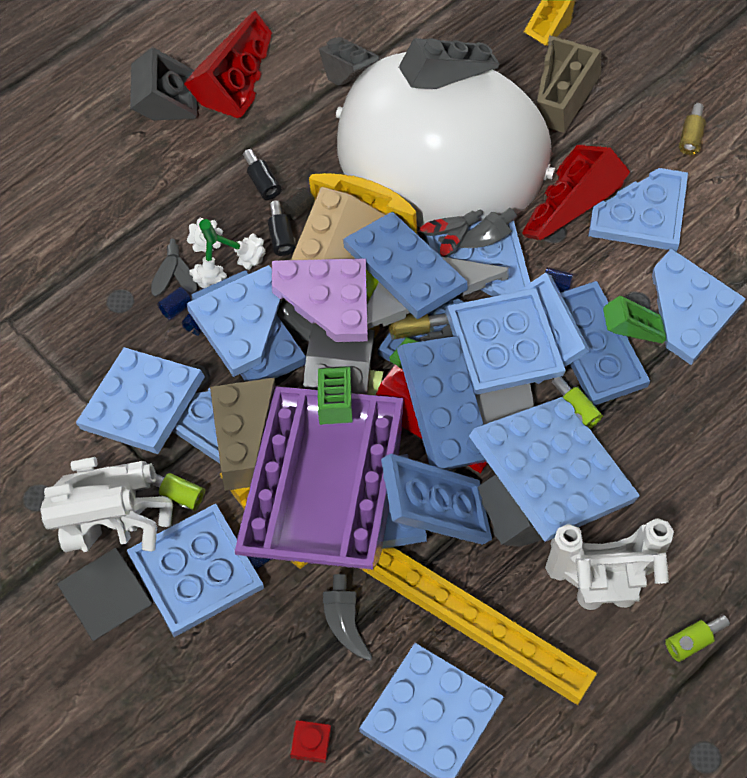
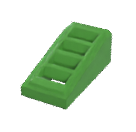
(632, 320)
(335, 412)

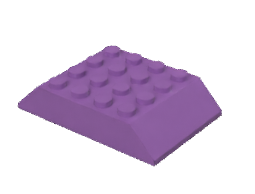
(321, 486)

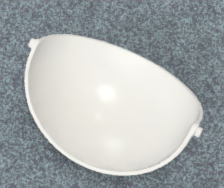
(445, 146)

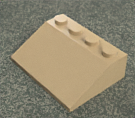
(329, 222)

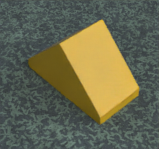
(550, 19)

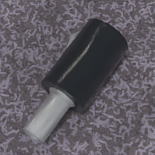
(262, 176)
(280, 231)

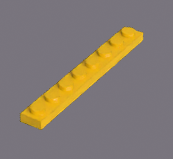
(483, 624)

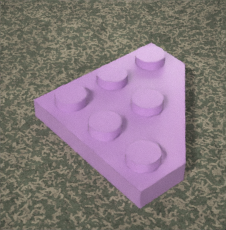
(326, 294)

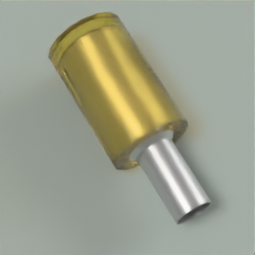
(692, 131)
(413, 327)

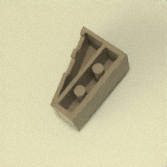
(566, 81)
(240, 423)

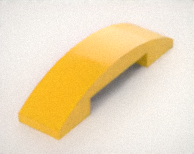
(369, 192)

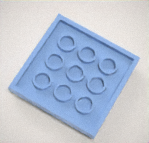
(553, 467)

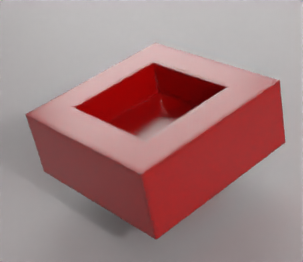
(310, 741)

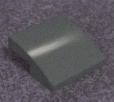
(104, 594)

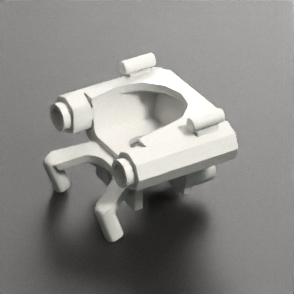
(103, 497)
(613, 569)

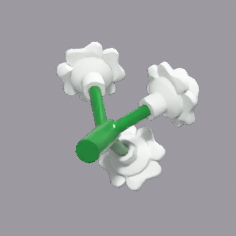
(206, 237)

